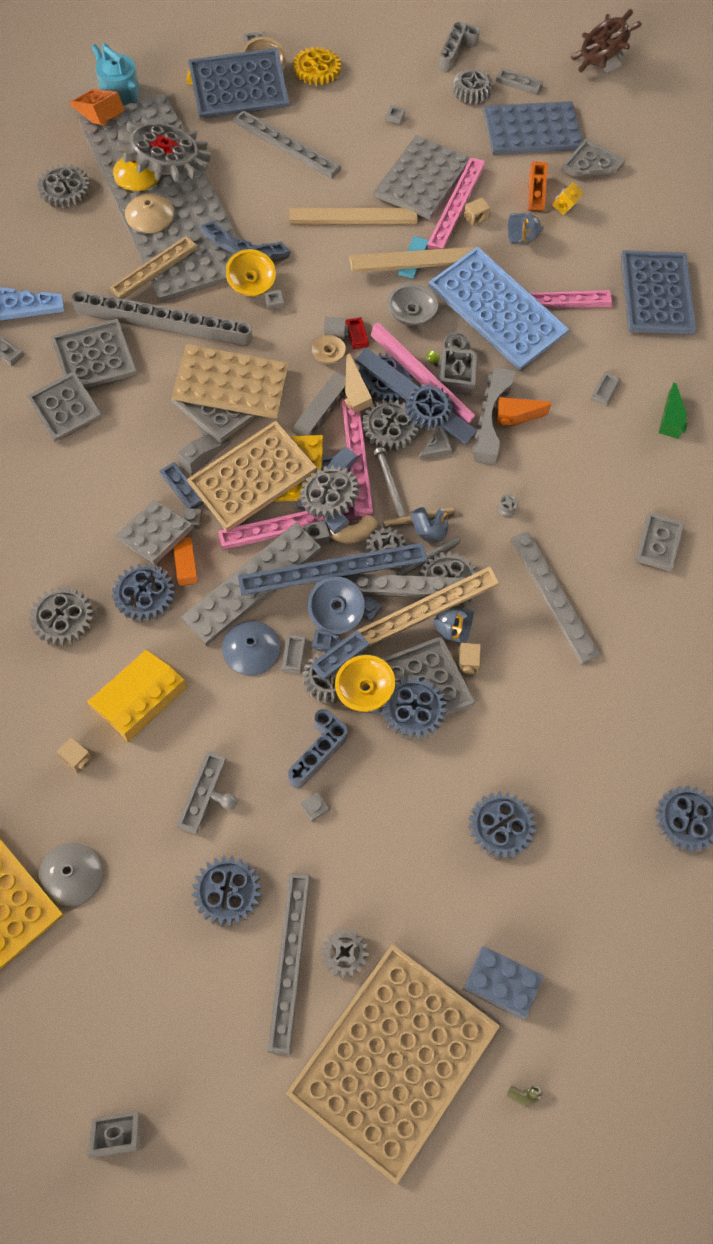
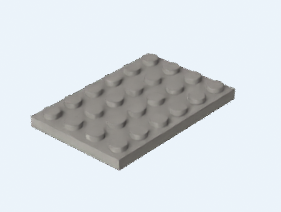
(422, 177)

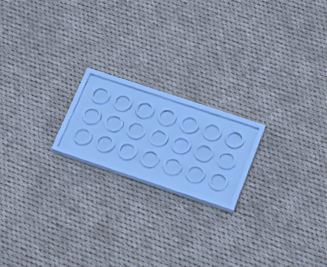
(498, 308)

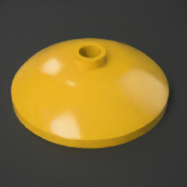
(129, 179)
(250, 264)
(363, 672)

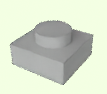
(395, 114)
(274, 299)
(192, 516)
(314, 807)

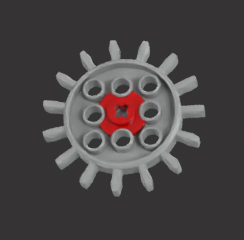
(163, 149)

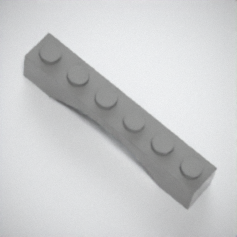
(488, 442)

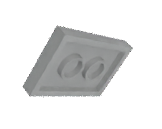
(659, 542)

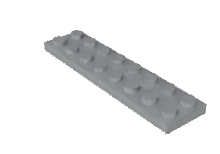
(225, 603)

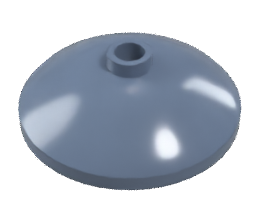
(322, 605)
(255, 657)

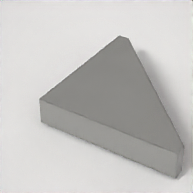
(437, 445)

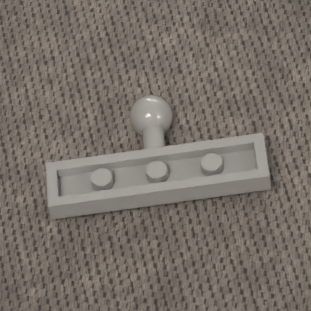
(203, 792)

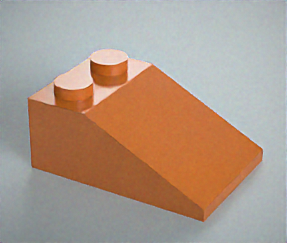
(98, 105)

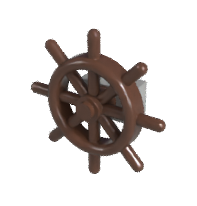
(606, 43)

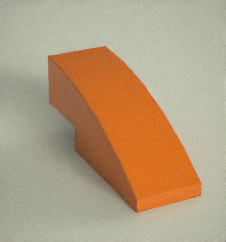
(185, 562)

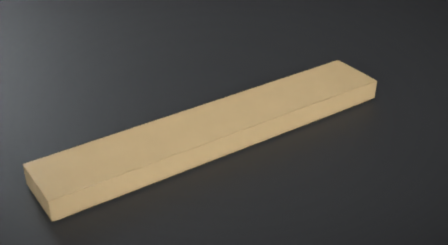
(153, 268)

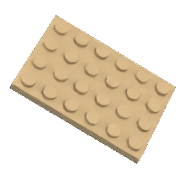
(230, 381)
(251, 476)

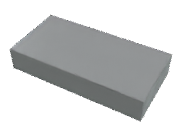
(605, 388)
(293, 654)

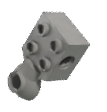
(457, 365)

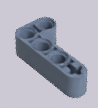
(315, 752)

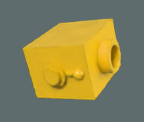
(567, 198)

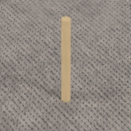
(407, 519)

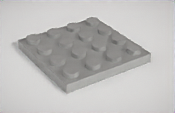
(95, 353)
(215, 421)
(436, 664)

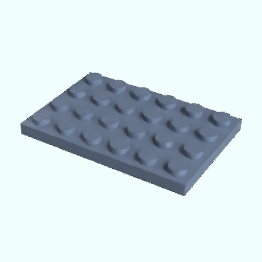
(238, 83)
(532, 127)
(657, 292)

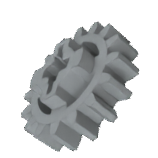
(384, 540)
(351, 960)

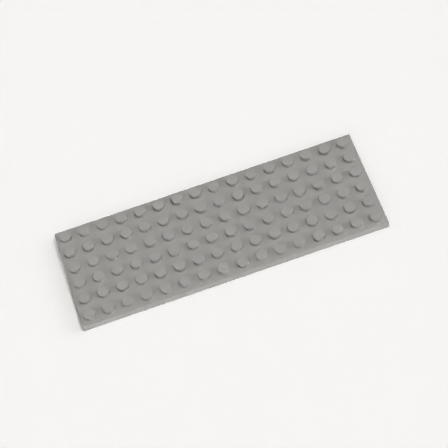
(192, 203)

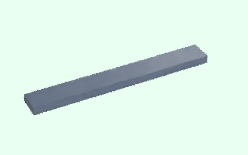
(403, 386)

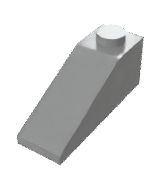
(200, 452)

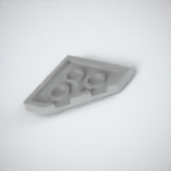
(592, 160)

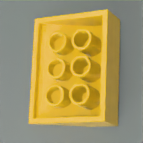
(137, 694)

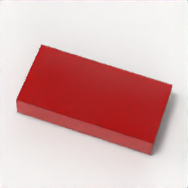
(357, 333)

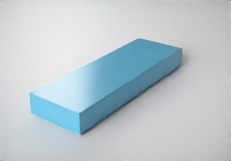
(416, 244)

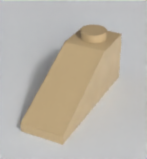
(355, 388)

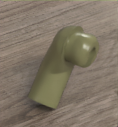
(525, 1097)

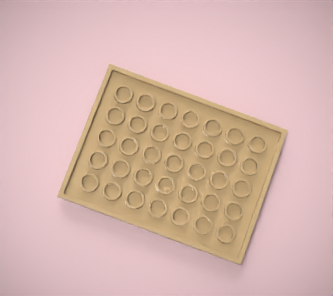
(393, 1063)

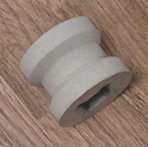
(511, 502)

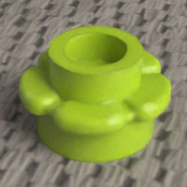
(432, 357)

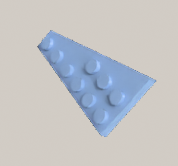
(26, 304)

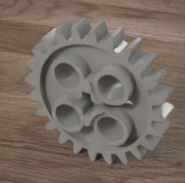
(55, 191)
(382, 417)
(329, 492)
(451, 562)
(61, 616)

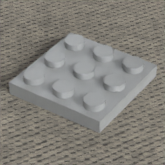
(64, 406)
(154, 532)

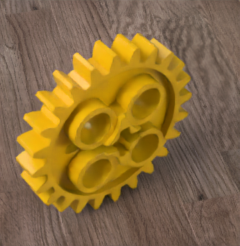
(317, 65)

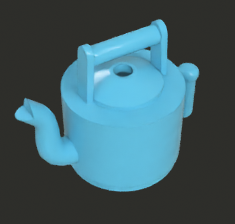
(116, 73)

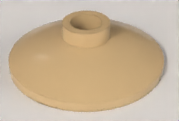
(330, 344)

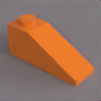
(537, 186)
(517, 411)

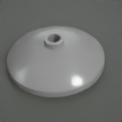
(412, 304)
(80, 883)

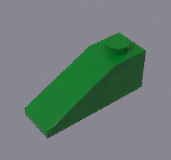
(674, 414)

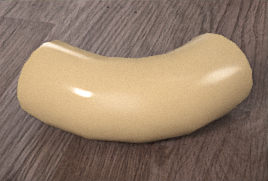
(356, 532)

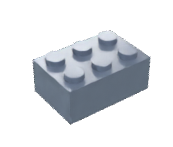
(503, 983)

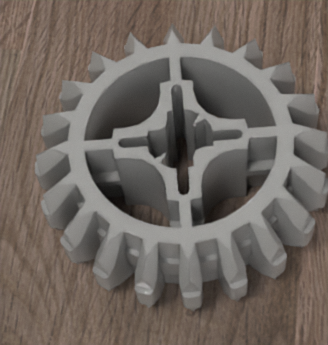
(472, 86)
(312, 683)

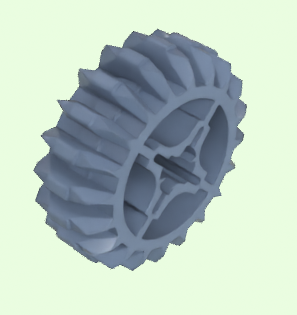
(420, 410)

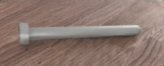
(380, 454)

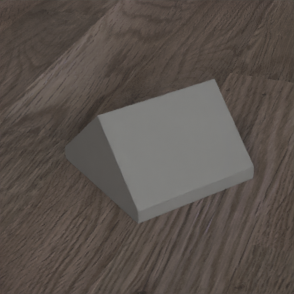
(114, 1135)

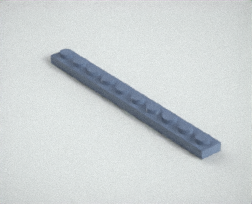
(335, 567)

